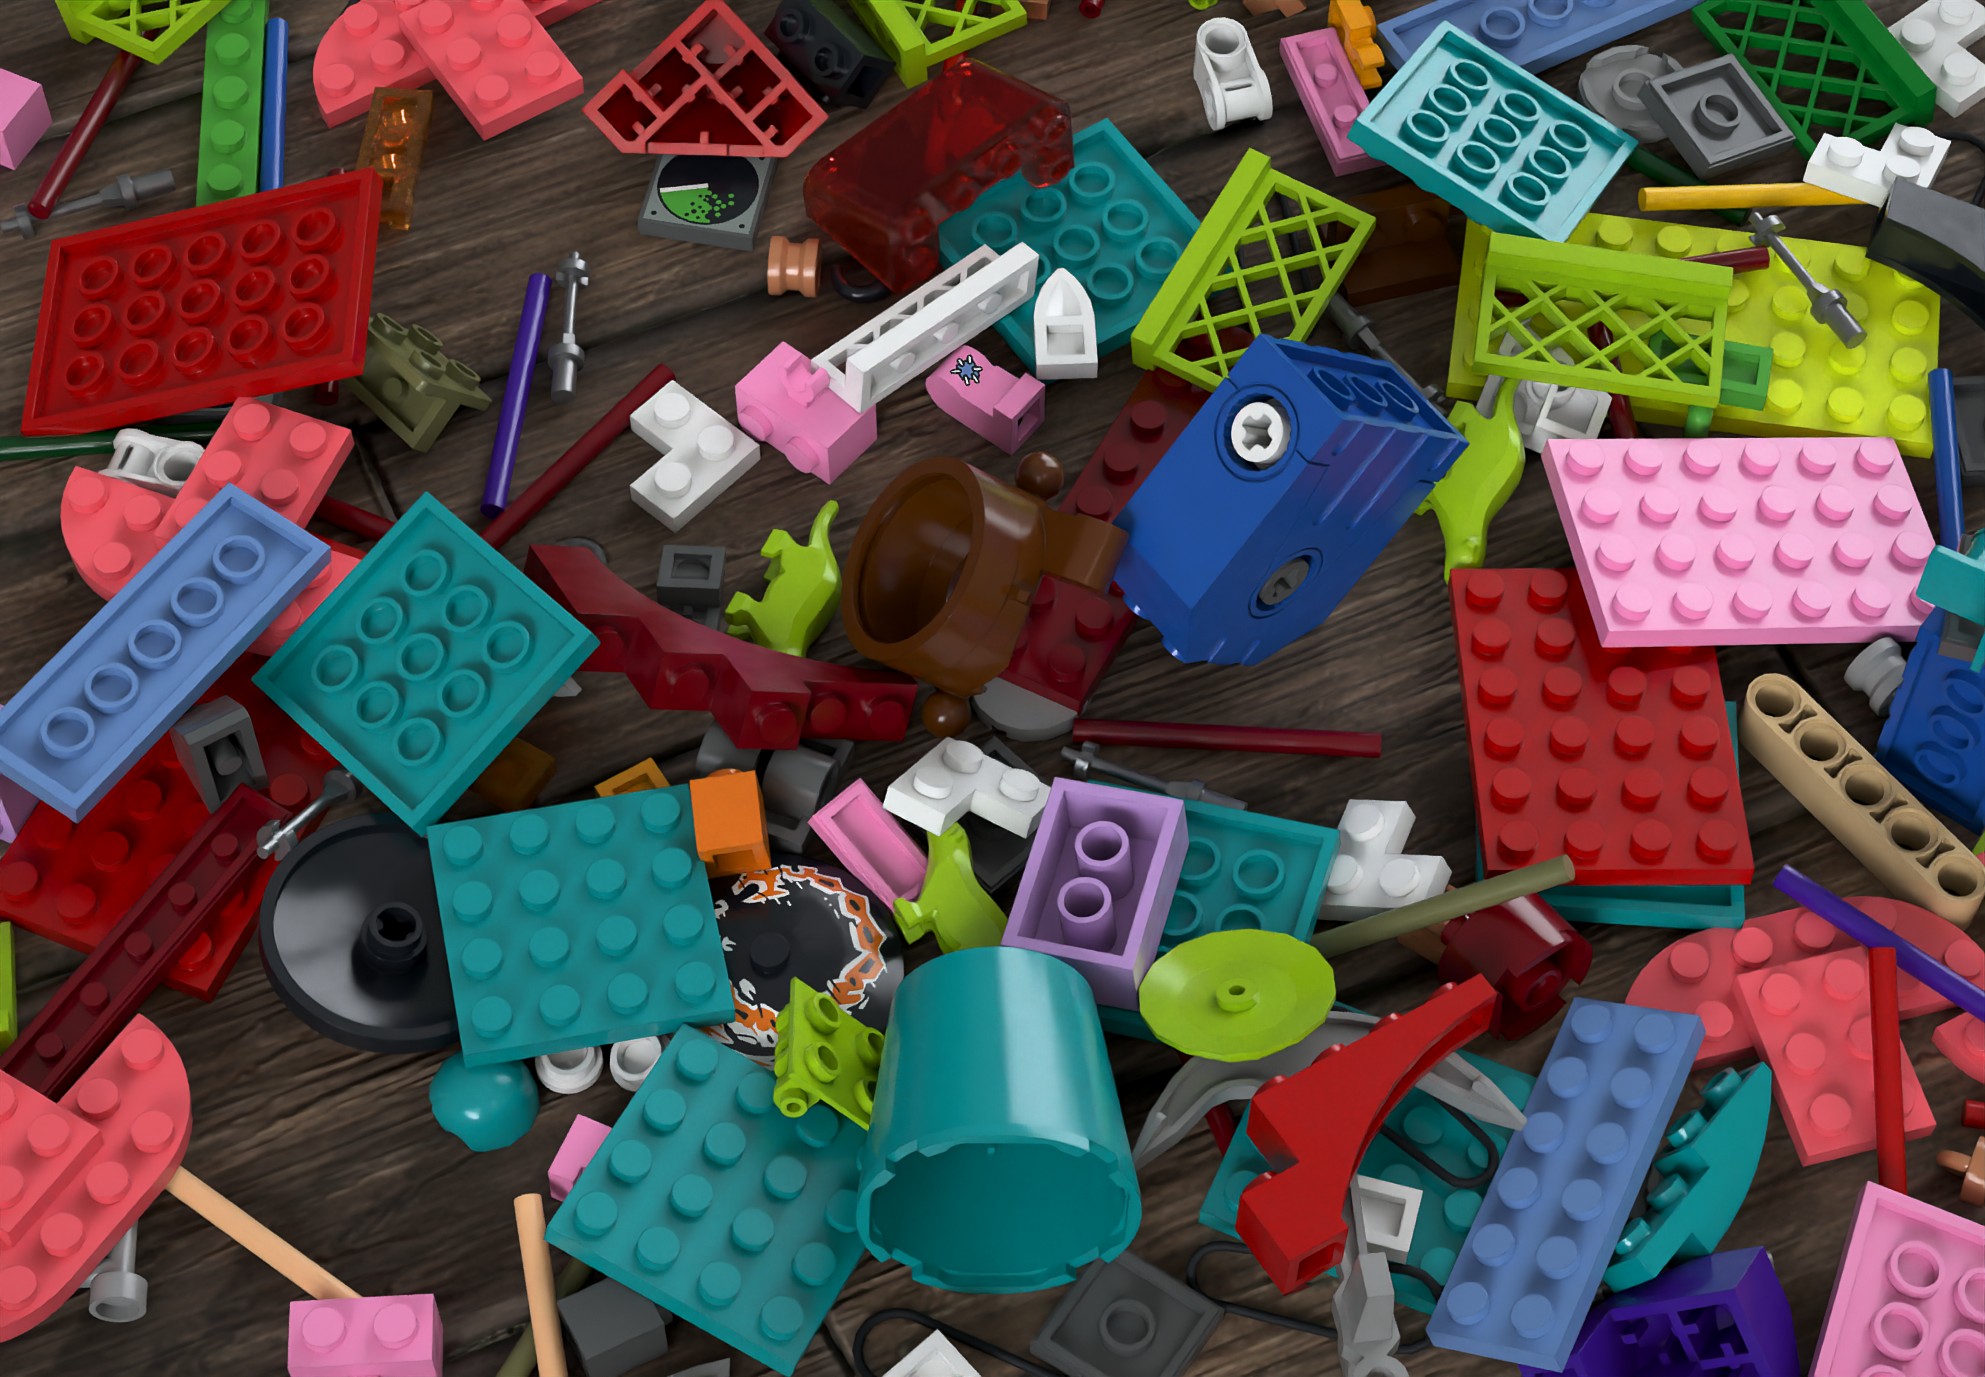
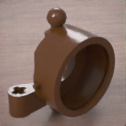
(954, 568)

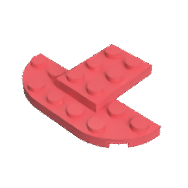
(482, 52)
(259, 448)
(1802, 1004)
(84, 1168)

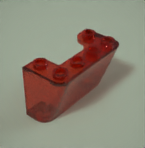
(932, 159)

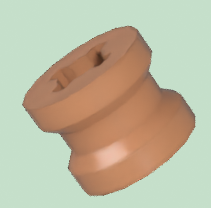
(794, 266)

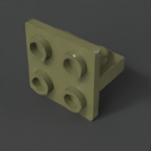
(413, 382)

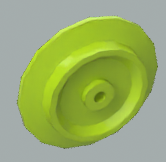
(1237, 994)

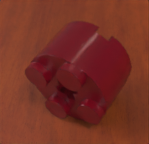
(1524, 956)

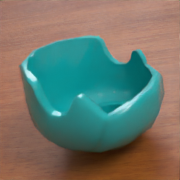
(484, 1103)

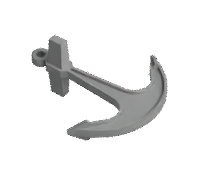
(1366, 1294)

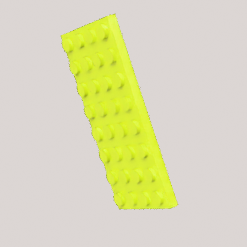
(1814, 380)

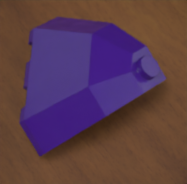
(1694, 1320)

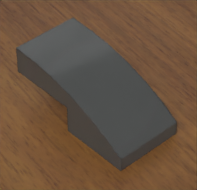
(693, 582)

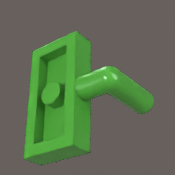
(1742, 385)

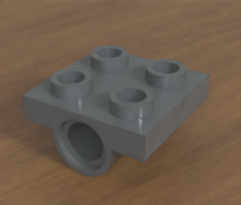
(791, 781)

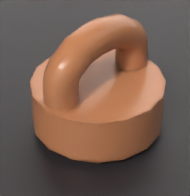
(1969, 1168)

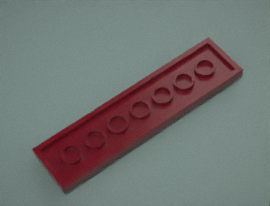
(1076, 632)

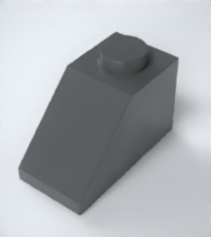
(218, 750)

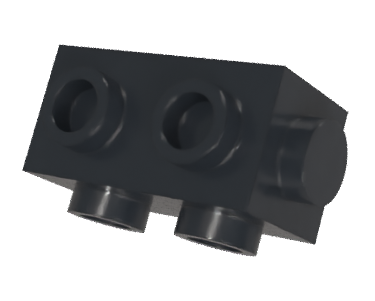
(830, 50)

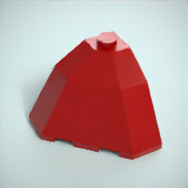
(708, 94)

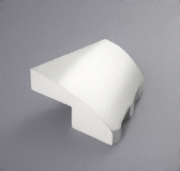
(1544, 408)

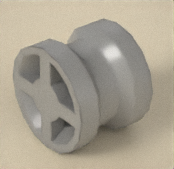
(1877, 674)

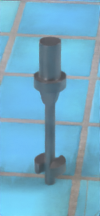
(122, 193)
(1827, 304)
(1360, 332)
(566, 357)
(339, 788)
(1193, 790)

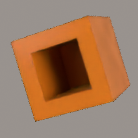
(730, 823)

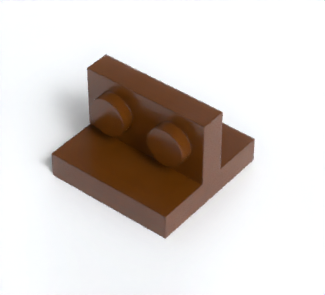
(1405, 251)

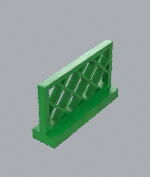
(1859, 40)

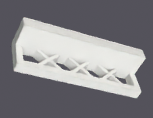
(928, 324)

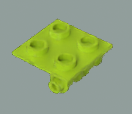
(824, 1057)

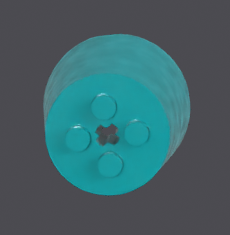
(996, 1128)

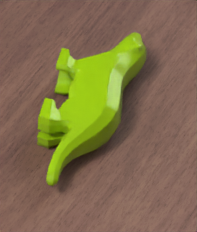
(1478, 479)
(800, 593)
(951, 899)

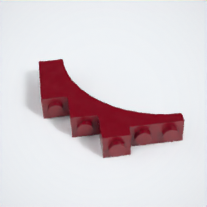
(680, 665)

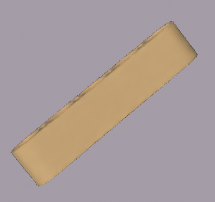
(1853, 773)

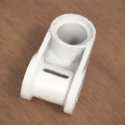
(1229, 74)
(152, 461)

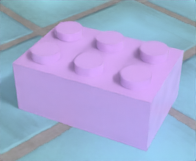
(1101, 884)

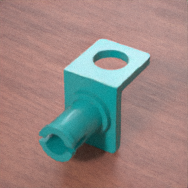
(1958, 585)

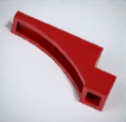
(1325, 1119)

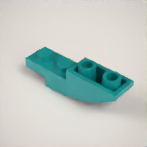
(1705, 1180)

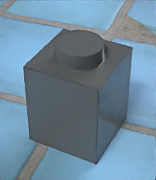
(613, 1328)

